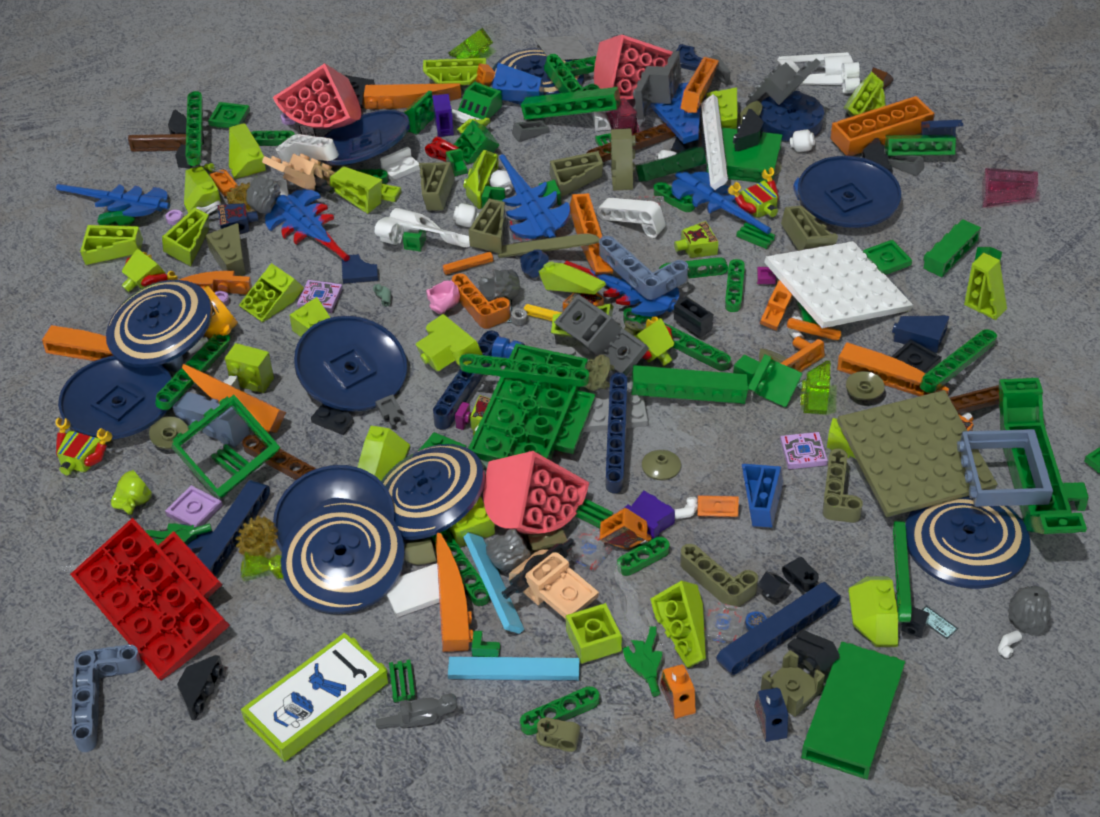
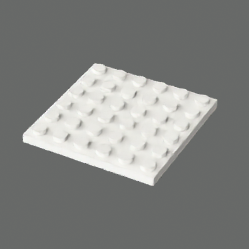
(838, 284)

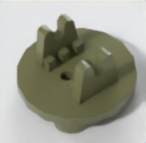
(598, 372)

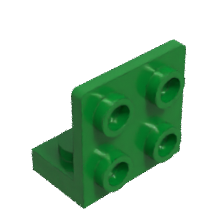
(775, 381)

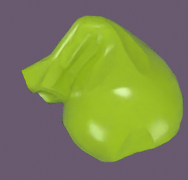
(130, 492)

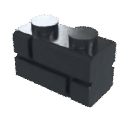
(693, 316)
(814, 651)

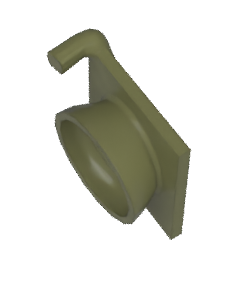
(547, 540)

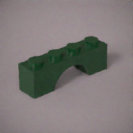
(671, 164)

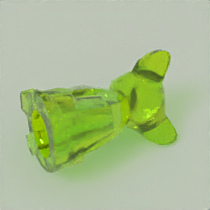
(259, 564)

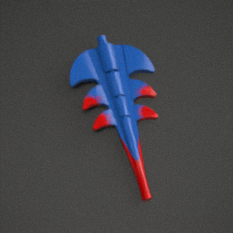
(297, 216)
(620, 286)

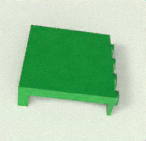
(750, 162)

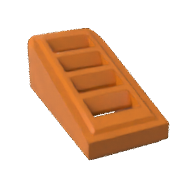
(485, 74)

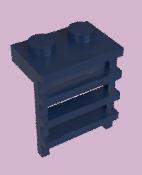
(940, 127)

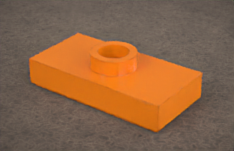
(223, 181)
(718, 506)

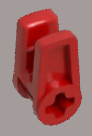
(439, 148)

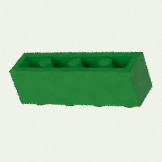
(920, 145)
(951, 248)

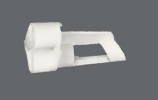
(838, 70)
(400, 221)

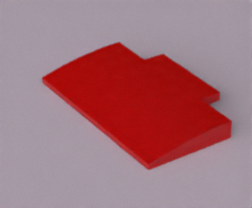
(153, 596)

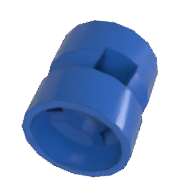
(503, 347)

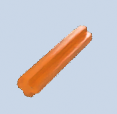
(467, 263)
(814, 329)

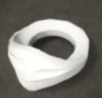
(211, 208)

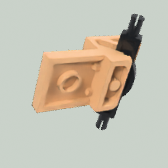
(304, 172)
(550, 579)

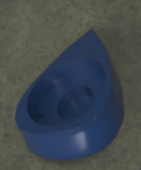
(533, 262)

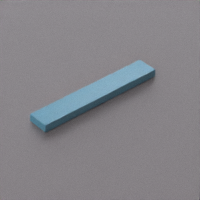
(493, 584)
(513, 668)

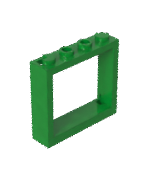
(210, 416)

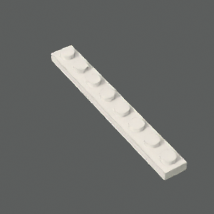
(714, 142)

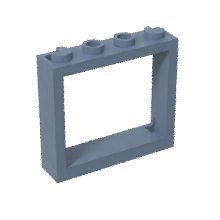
(1005, 439)

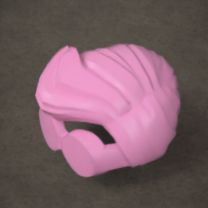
(443, 296)

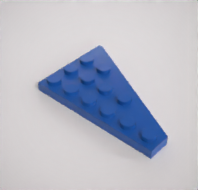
(682, 123)

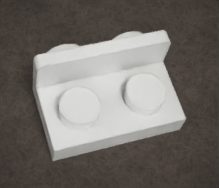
(399, 164)

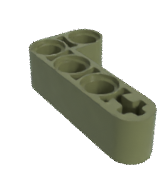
(836, 504)
(715, 579)

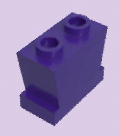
(443, 115)
(655, 512)

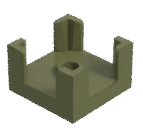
(795, 684)

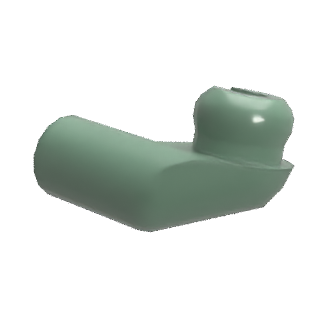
(384, 293)

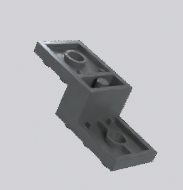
(782, 82)
(657, 85)
(601, 334)

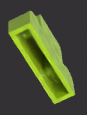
(445, 344)

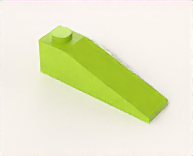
(244, 152)
(199, 189)
(569, 279)
(382, 451)
(682, 617)

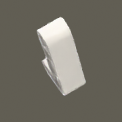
(311, 146)
(634, 211)

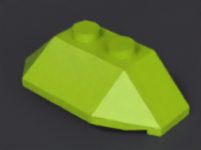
(453, 70)
(866, 96)
(480, 176)
(875, 610)

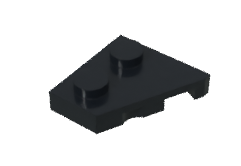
(332, 419)

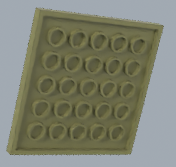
(912, 452)

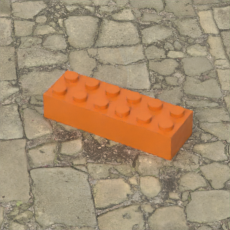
(898, 118)

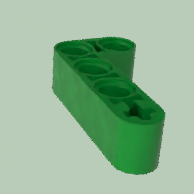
(556, 68)

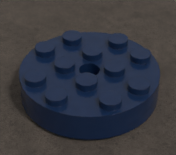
(793, 114)

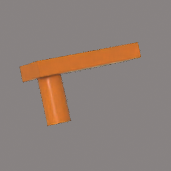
(808, 354)

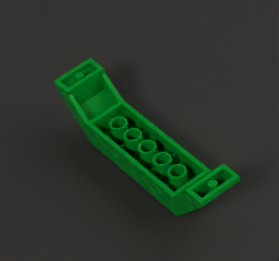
(1023, 410)

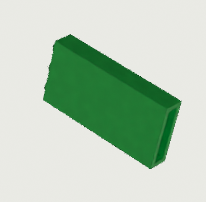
(853, 710)

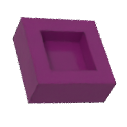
(765, 276)
(463, 416)

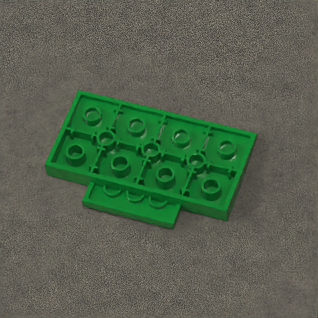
(533, 413)

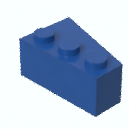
(516, 84)
(763, 492)

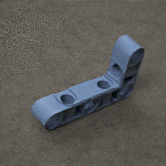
(646, 282)
(88, 668)

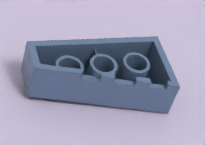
(227, 428)

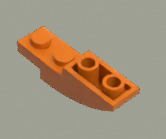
(222, 281)
(776, 306)

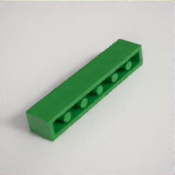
(571, 103)
(689, 384)

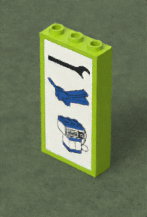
(314, 696)

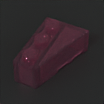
(624, 117)
(1008, 186)

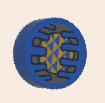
(754, 619)

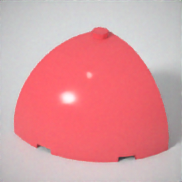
(622, 62)
(320, 100)
(531, 493)

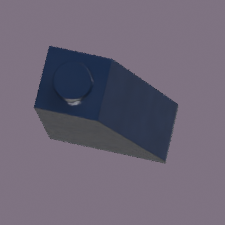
(922, 329)

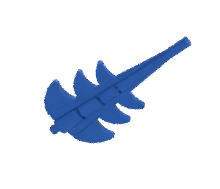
(699, 186)
(140, 204)
(538, 212)

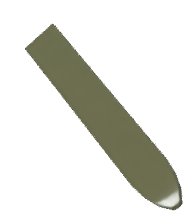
(548, 244)

